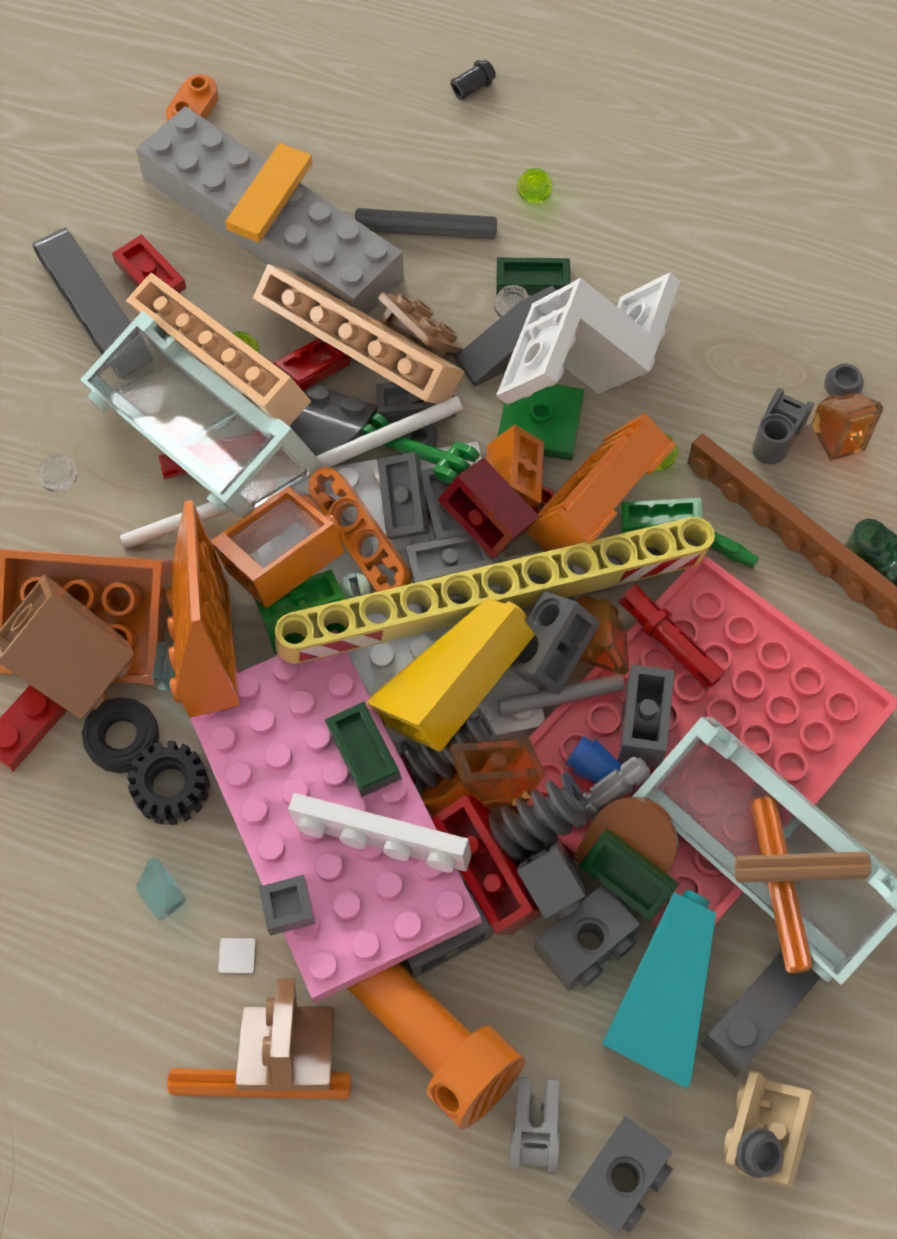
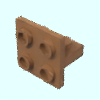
(416, 323)
(285, 1044)

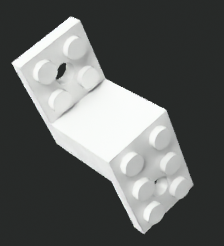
(589, 337)

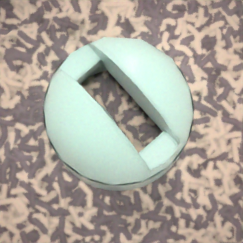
(363, 584)

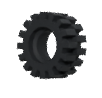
(172, 807)

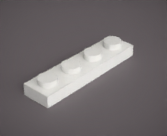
(395, 837)

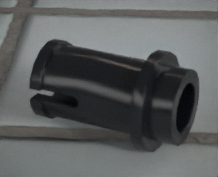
(473, 79)

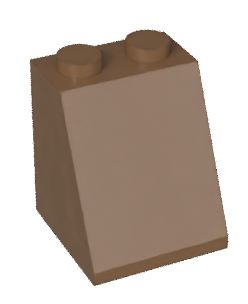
(63, 648)

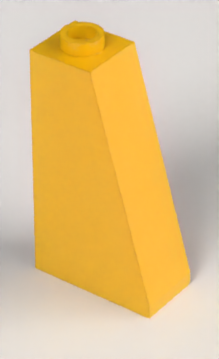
(453, 675)

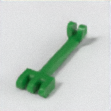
(445, 462)

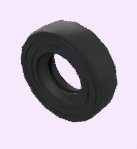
(109, 713)

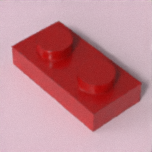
(140, 259)
(26, 725)

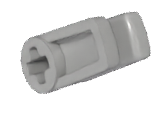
(530, 1144)

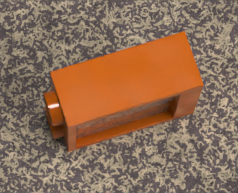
(278, 546)

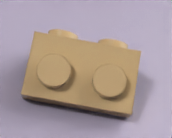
(779, 1109)

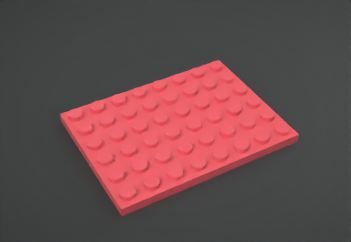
(779, 696)

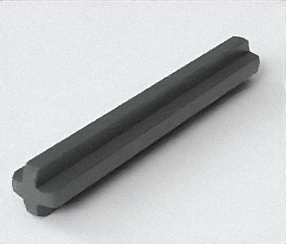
(427, 222)

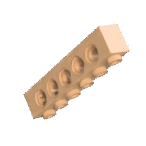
(358, 335)
(220, 350)

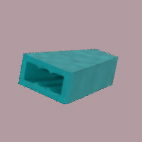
(665, 998)

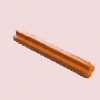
(782, 894)
(222, 1084)

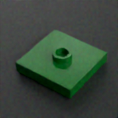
(548, 415)

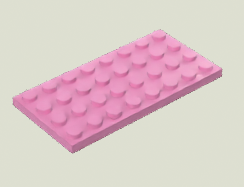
(363, 902)

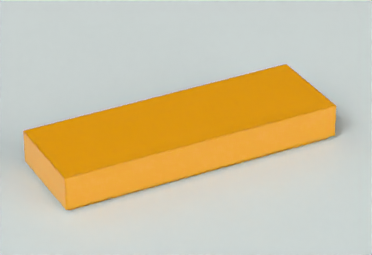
(269, 192)

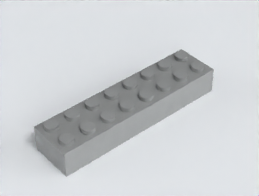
(309, 236)

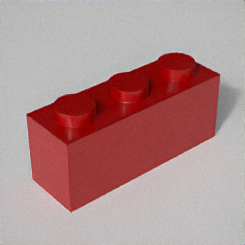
(490, 871)

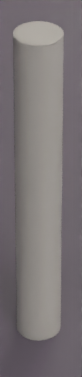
(569, 693)

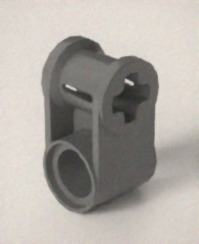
(782, 422)

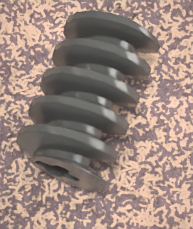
(429, 763)
(541, 820)

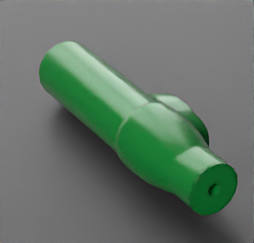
(734, 551)

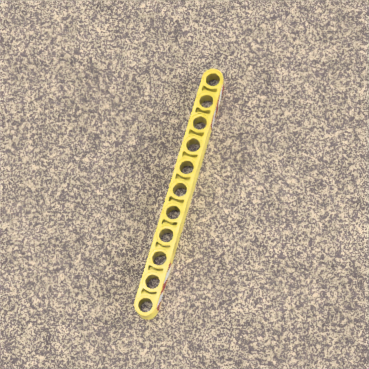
(475, 583)

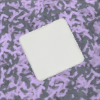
(236, 955)

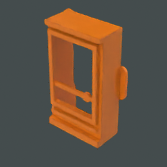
(593, 491)

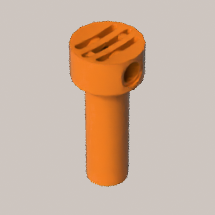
(467, 1067)

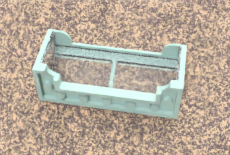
(198, 419)
(709, 796)

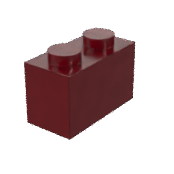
(488, 508)

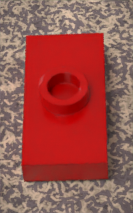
(313, 363)

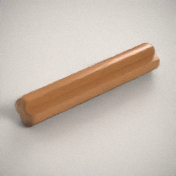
(802, 867)

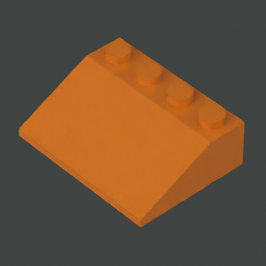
(117, 589)
(200, 623)

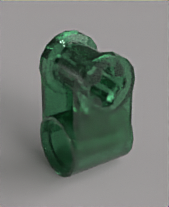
(882, 554)

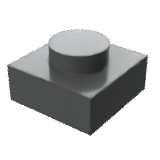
(287, 905)

